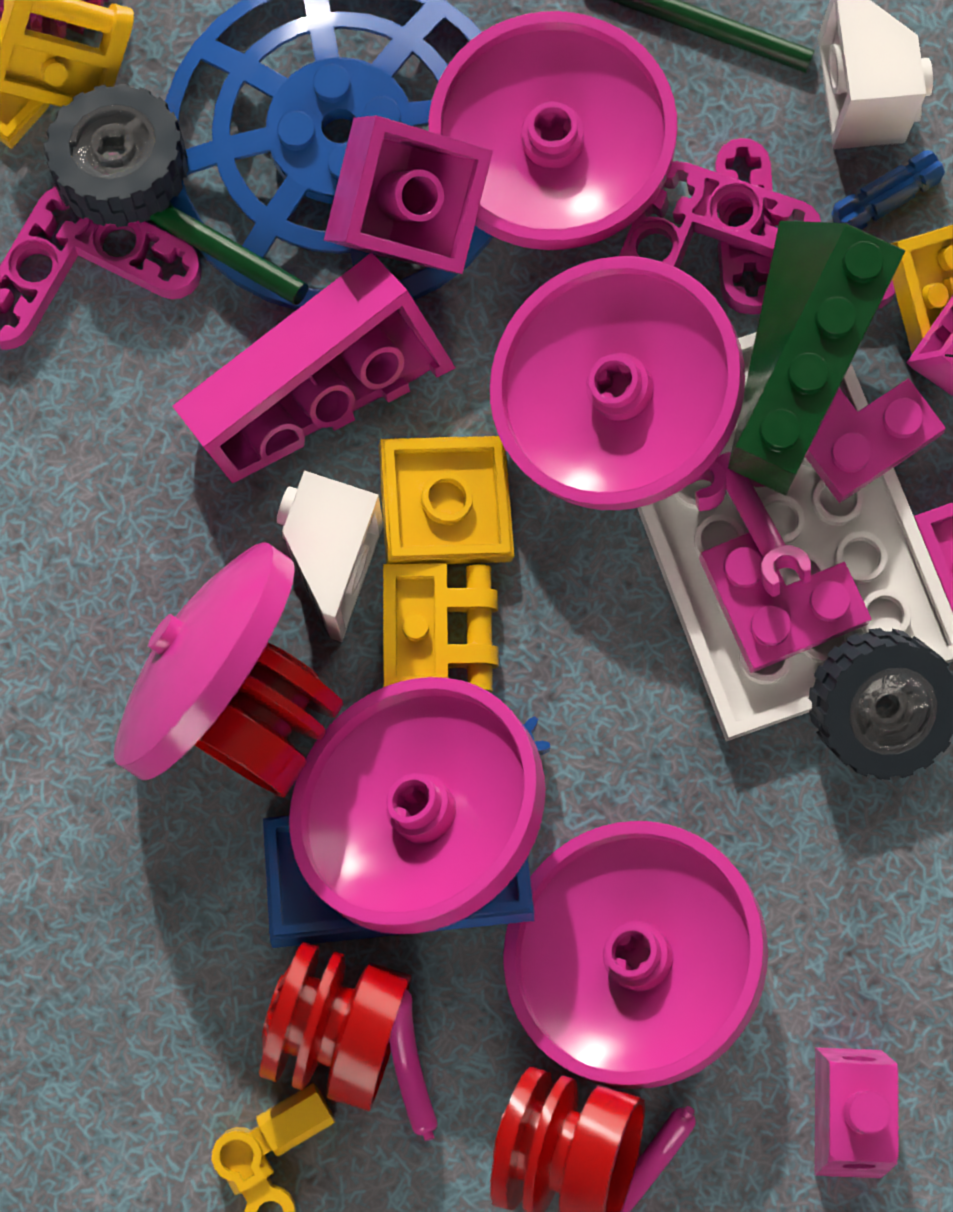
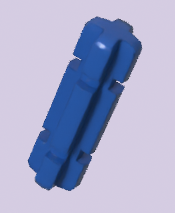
(889, 191)

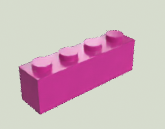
(314, 370)

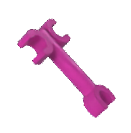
(757, 520)

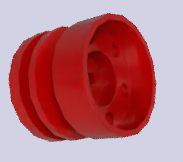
(263, 713)
(333, 1026)
(553, 1148)

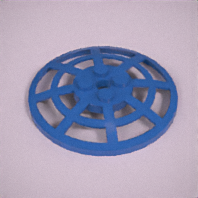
(298, 115)

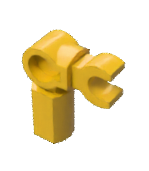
(241, 1151)

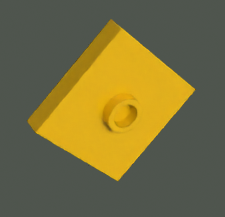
(445, 500)

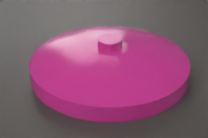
(572, 122)
(617, 383)
(202, 660)
(417, 805)
(637, 955)

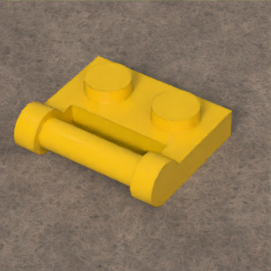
(53, 67)

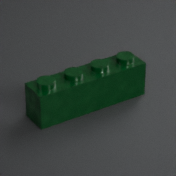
(810, 325)

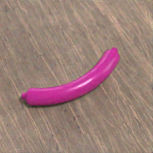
(410, 1073)
(660, 1153)

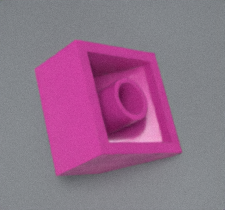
(408, 194)

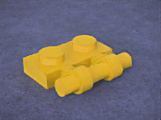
(417, 623)

